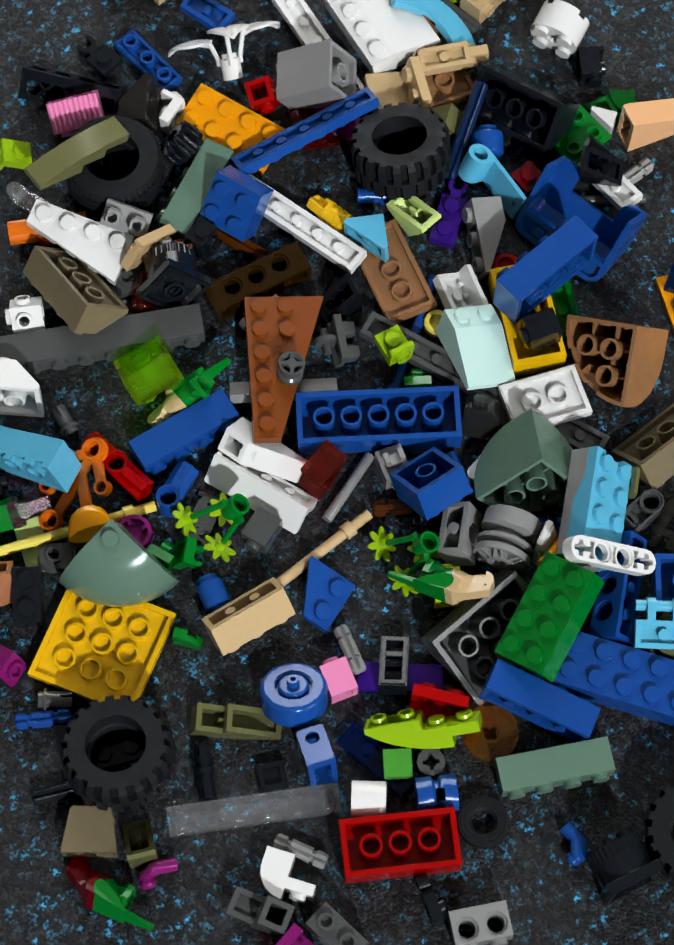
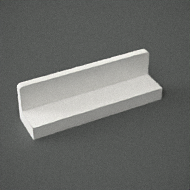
(261, 490)

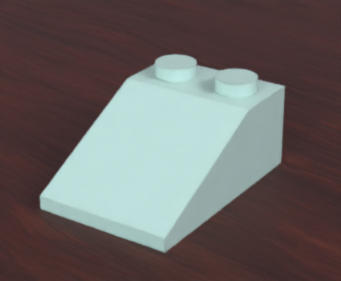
(476, 346)

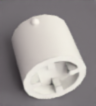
(368, 798)

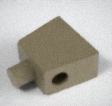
(90, 833)

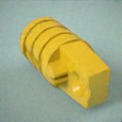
(328, 212)

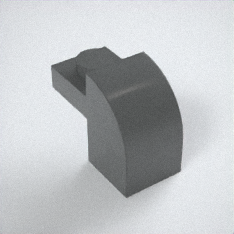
(259, 912)

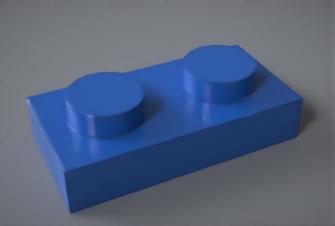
(208, 13)

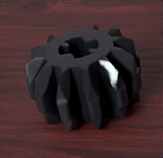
(181, 143)

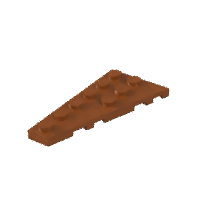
(272, 329)

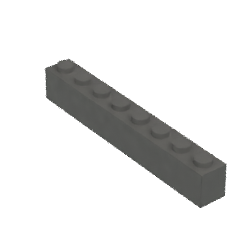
(60, 347)

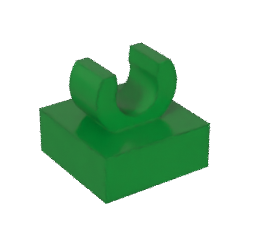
(417, 379)
(184, 553)
(163, 554)

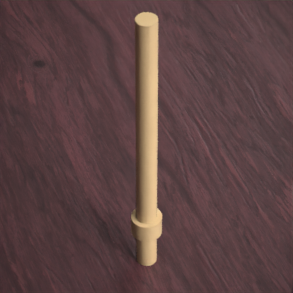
(346, 531)

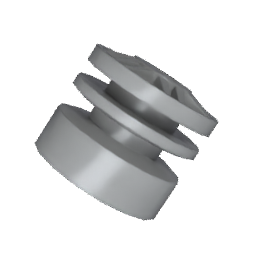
(507, 538)

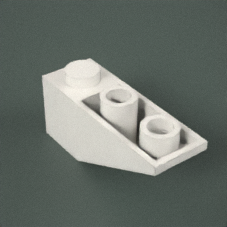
(265, 457)

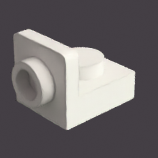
(173, 107)

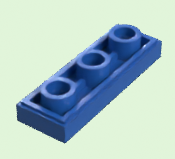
(138, 53)

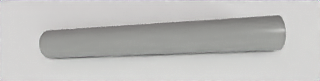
(348, 487)

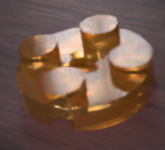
(506, 735)

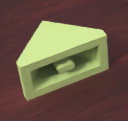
(413, 215)

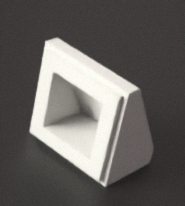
(604, 117)

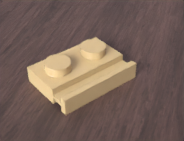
(138, 250)

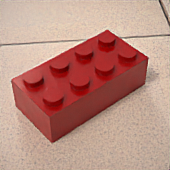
(400, 845)

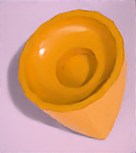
(86, 523)

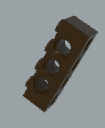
(273, 282)

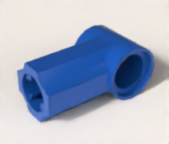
(176, 487)

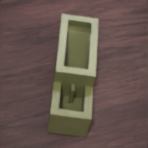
(232, 722)

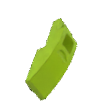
(412, 731)

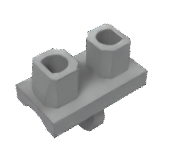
(126, 218)

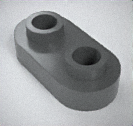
(65, 553)

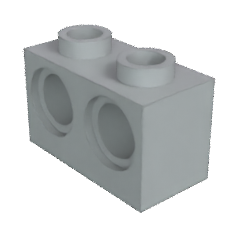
(477, 918)

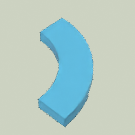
(445, 19)

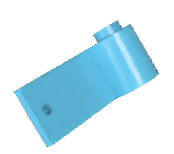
(483, 166)

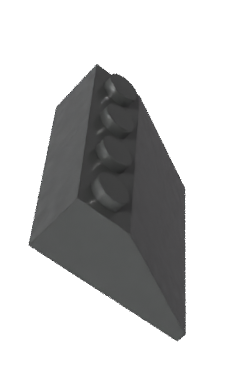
(471, 632)

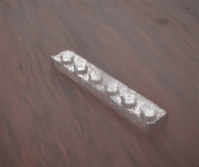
(253, 810)

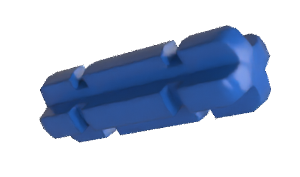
(42, 719)

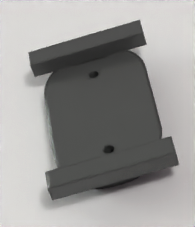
(205, 523)

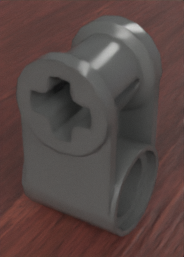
(638, 516)

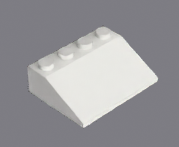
(381, 34)

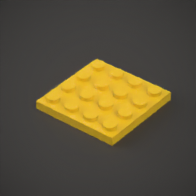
(101, 648)

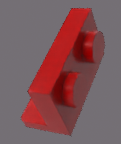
(437, 701)

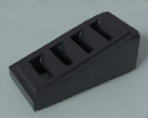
(393, 683)

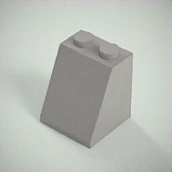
(315, 75)

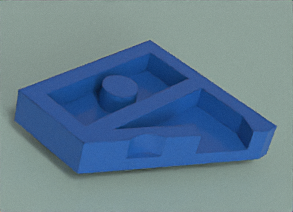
(324, 594)

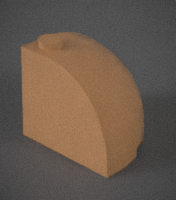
(616, 357)

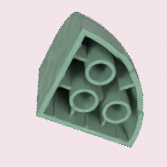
(524, 465)
(116, 570)

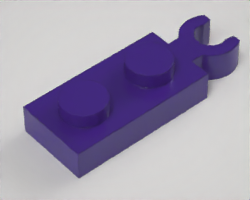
(446, 229)

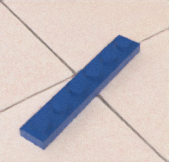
(306, 131)

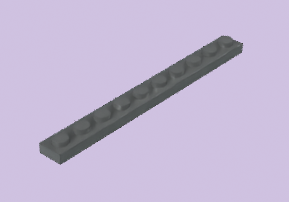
(436, 362)

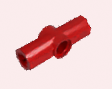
(128, 476)

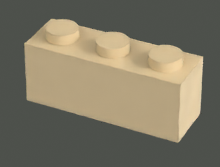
(248, 616)

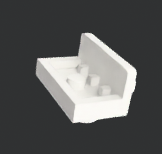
(459, 289)

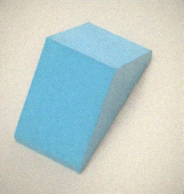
(369, 233)

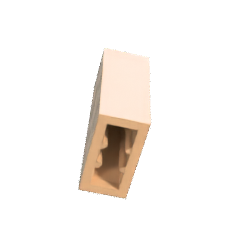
(646, 122)

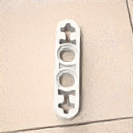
(609, 555)

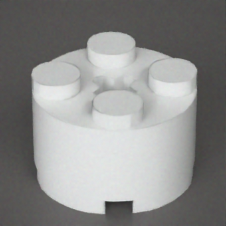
(559, 28)

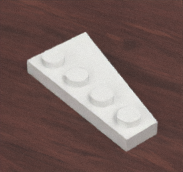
(82, 238)

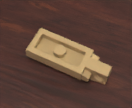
(452, 57)

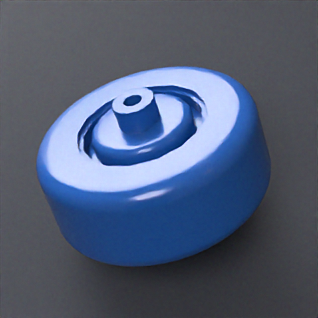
(293, 694)

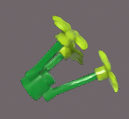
(227, 509)
(423, 546)

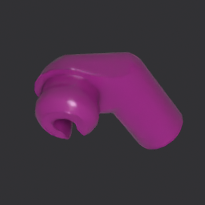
(152, 870)

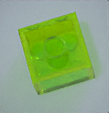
(148, 371)

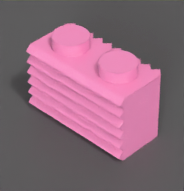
(74, 111)

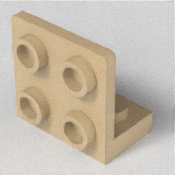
(401, 87)

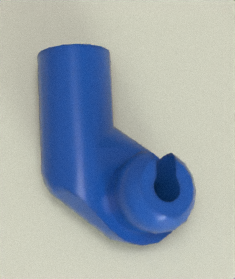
(578, 844)

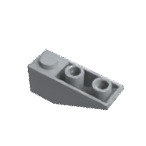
(484, 226)

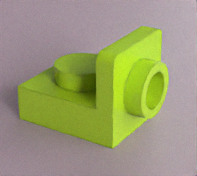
(394, 345)

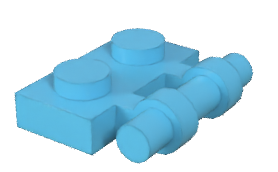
(652, 632)

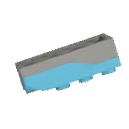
(594, 499)

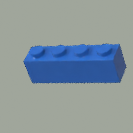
(183, 433)
(540, 701)

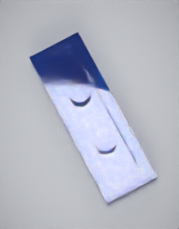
(369, 754)

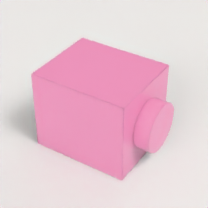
(339, 679)

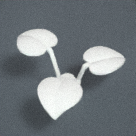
(230, 62)

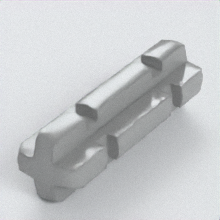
(636, 172)
(349, 649)
(302, 851)

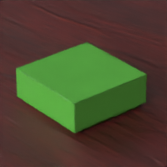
(397, 764)

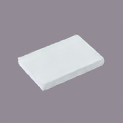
(552, 394)

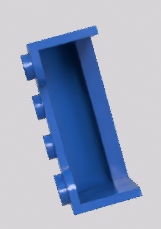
(555, 201)

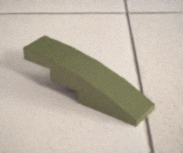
(76, 152)

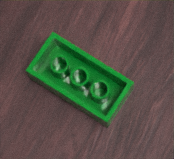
(549, 616)

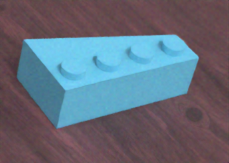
(38, 458)

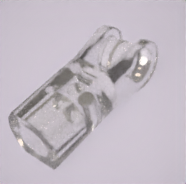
(22, 196)

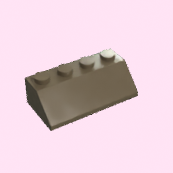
(73, 290)
(651, 450)

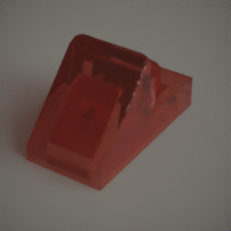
(322, 469)

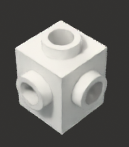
(25, 314)

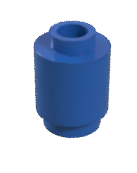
(212, 592)

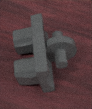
(333, 341)

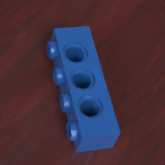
(615, 605)

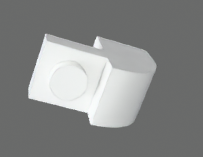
(276, 878)

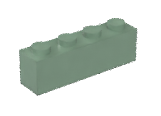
(195, 184)
(554, 767)

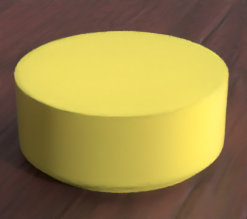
(431, 322)

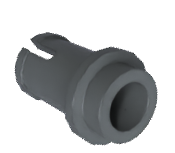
(68, 428)
(55, 699)

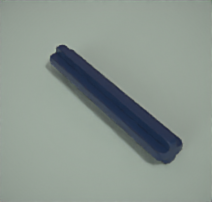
(466, 127)

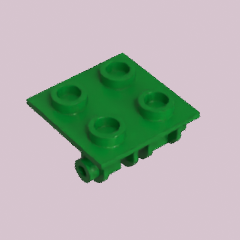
(572, 143)

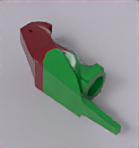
(103, 893)

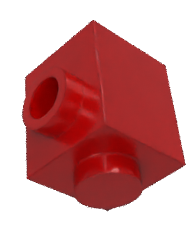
(262, 94)

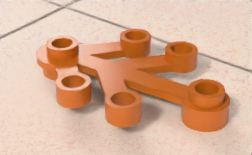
(80, 483)

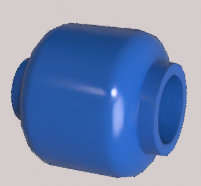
(490, 137)

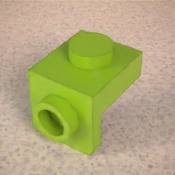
(15, 154)

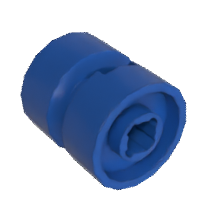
(426, 792)

